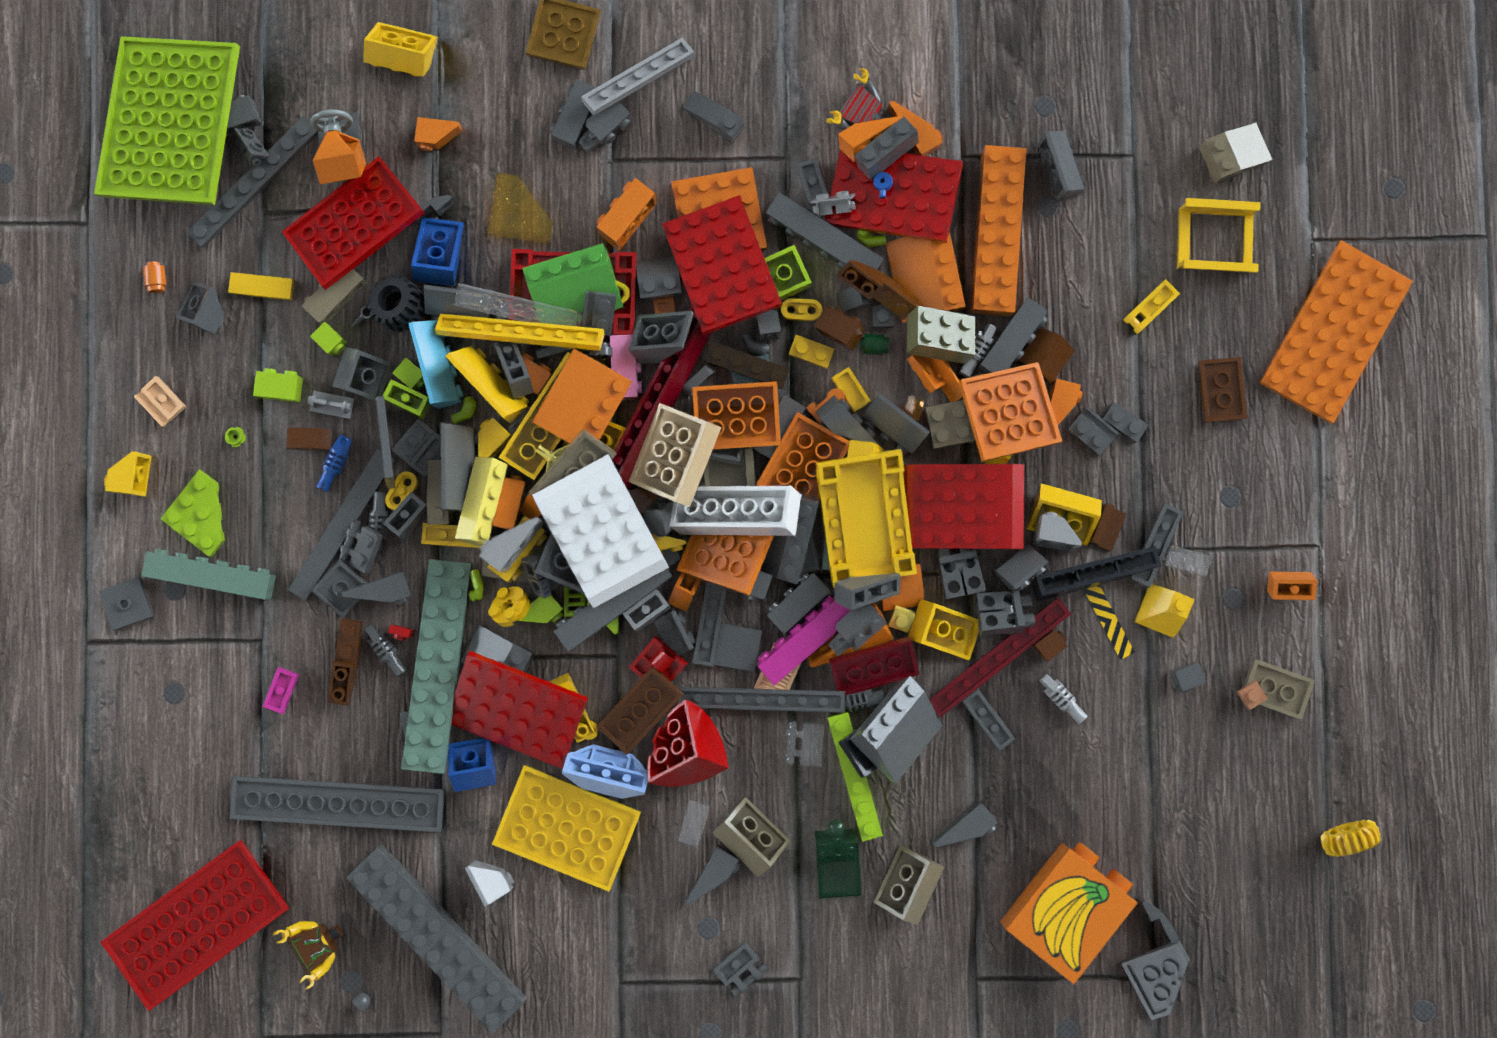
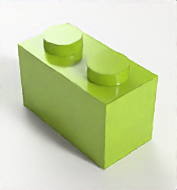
(278, 386)
(407, 399)

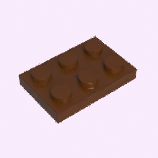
(1222, 390)

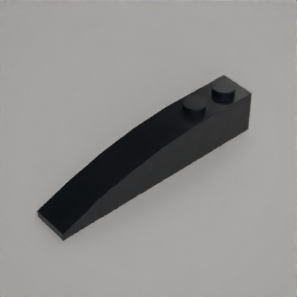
(1094, 573)

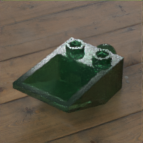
(837, 861)

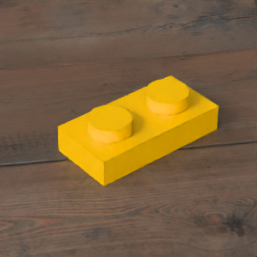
(811, 351)

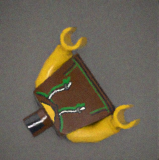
(312, 946)

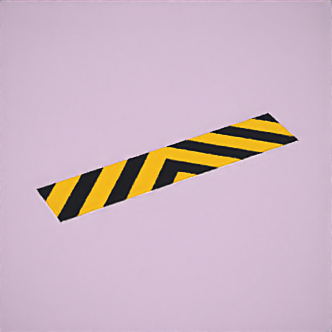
(1109, 621)

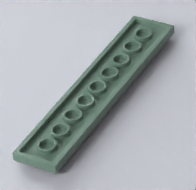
(436, 666)

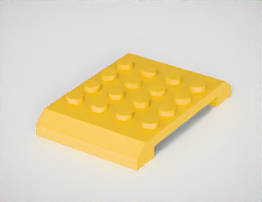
(865, 515)

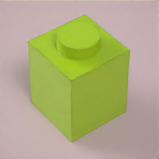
(329, 339)
(410, 375)

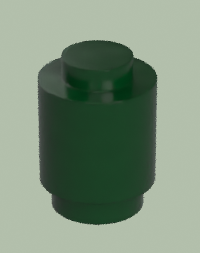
(874, 344)

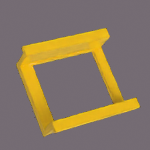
(1216, 207)

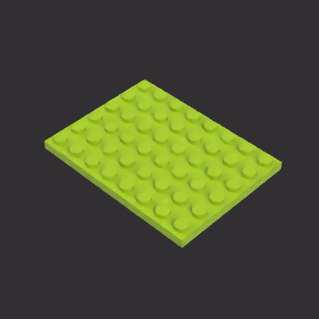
(167, 120)

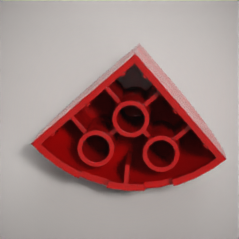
(686, 748)

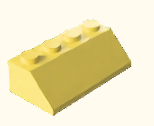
(481, 501)

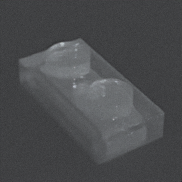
(1187, 560)
(693, 823)

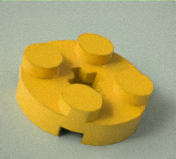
(504, 598)

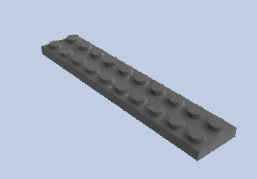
(337, 803)

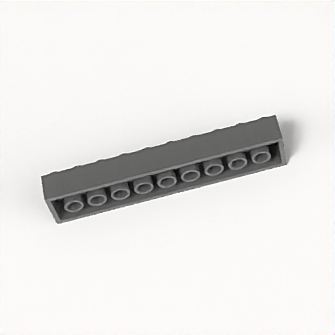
(437, 938)

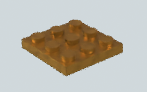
(563, 33)

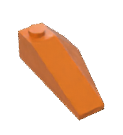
(824, 652)

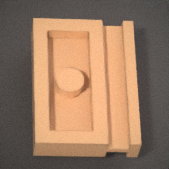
(160, 401)

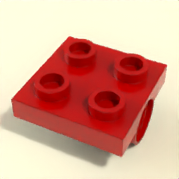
(660, 657)

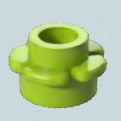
(231, 432)

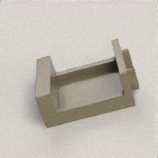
(727, 474)

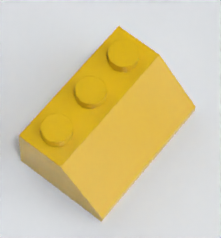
(399, 49)
(1078, 510)

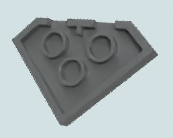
(1158, 977)

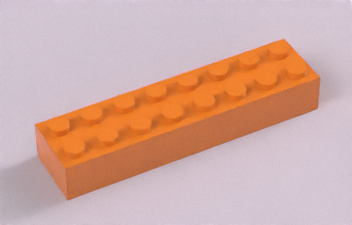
(998, 231)

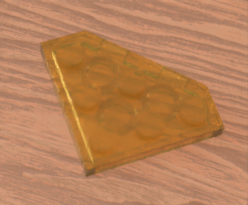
(517, 212)

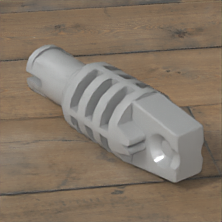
(983, 342)
(1062, 698)

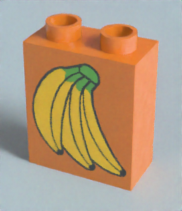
(1070, 910)

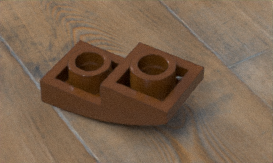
(308, 438)

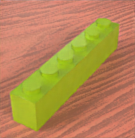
(857, 787)

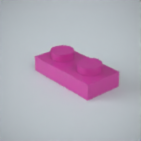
(281, 690)

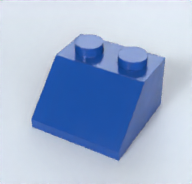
(471, 764)

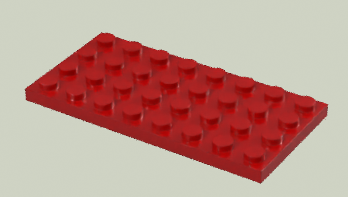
(194, 925)

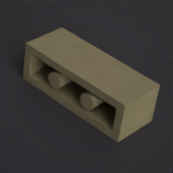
(327, 303)

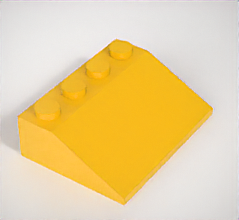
(488, 382)

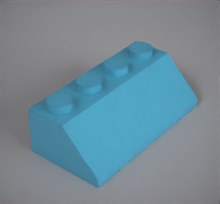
(435, 367)

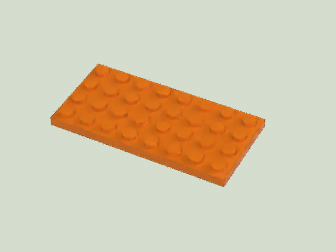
(1336, 332)

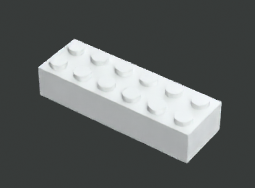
(738, 511)

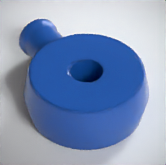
(882, 187)

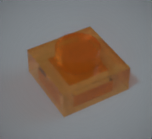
(913, 407)

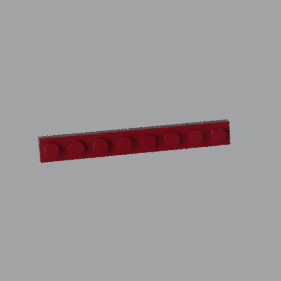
(998, 658)

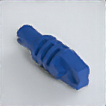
(334, 462)

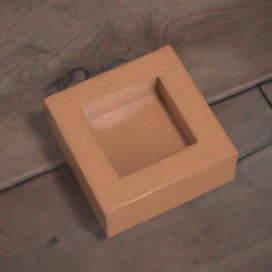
(1252, 695)

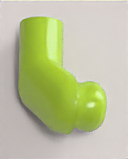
(870, 240)
(467, 412)
(477, 593)

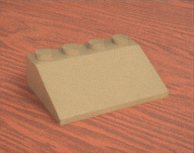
(674, 454)

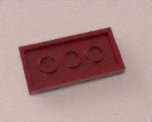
(874, 666)

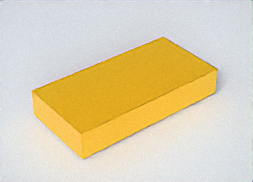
(855, 394)

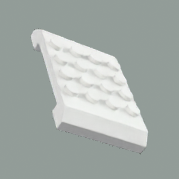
(600, 531)

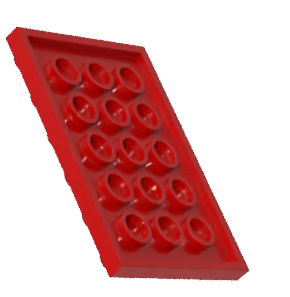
(914, 207)
(352, 223)
(721, 265)
(517, 709)

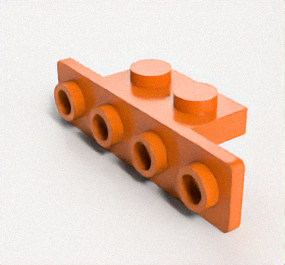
(936, 375)

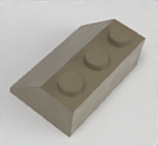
(751, 837)
(908, 885)

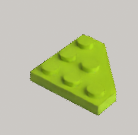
(198, 514)

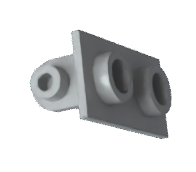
(841, 201)
(331, 404)

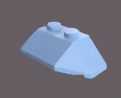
(606, 771)

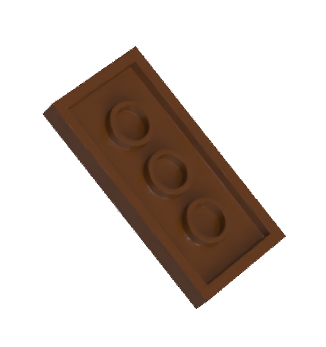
(640, 710)

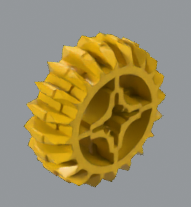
(1350, 838)

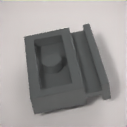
(599, 311)
(1092, 431)

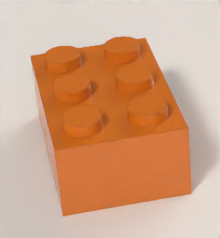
(626, 213)

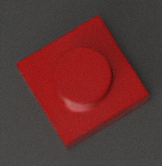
(401, 632)

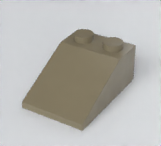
(1234, 152)

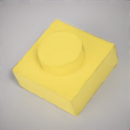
(901, 619)

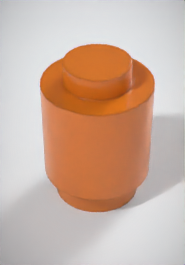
(154, 277)

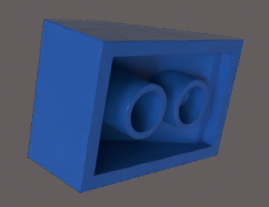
(437, 252)

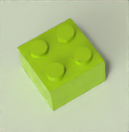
(788, 272)

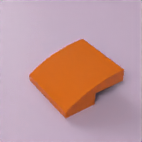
(910, 592)

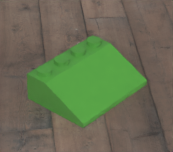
(567, 277)

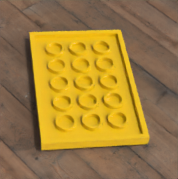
(566, 828)

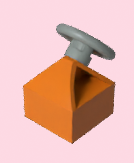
(339, 154)

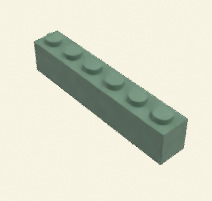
(209, 575)

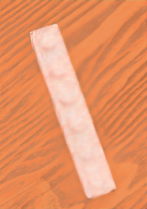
(514, 307)

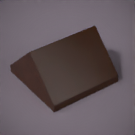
(1050, 351)

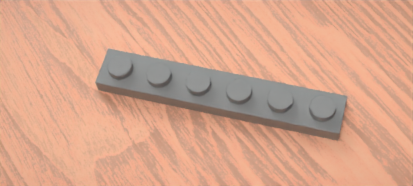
(637, 76)

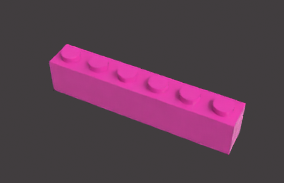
(801, 641)

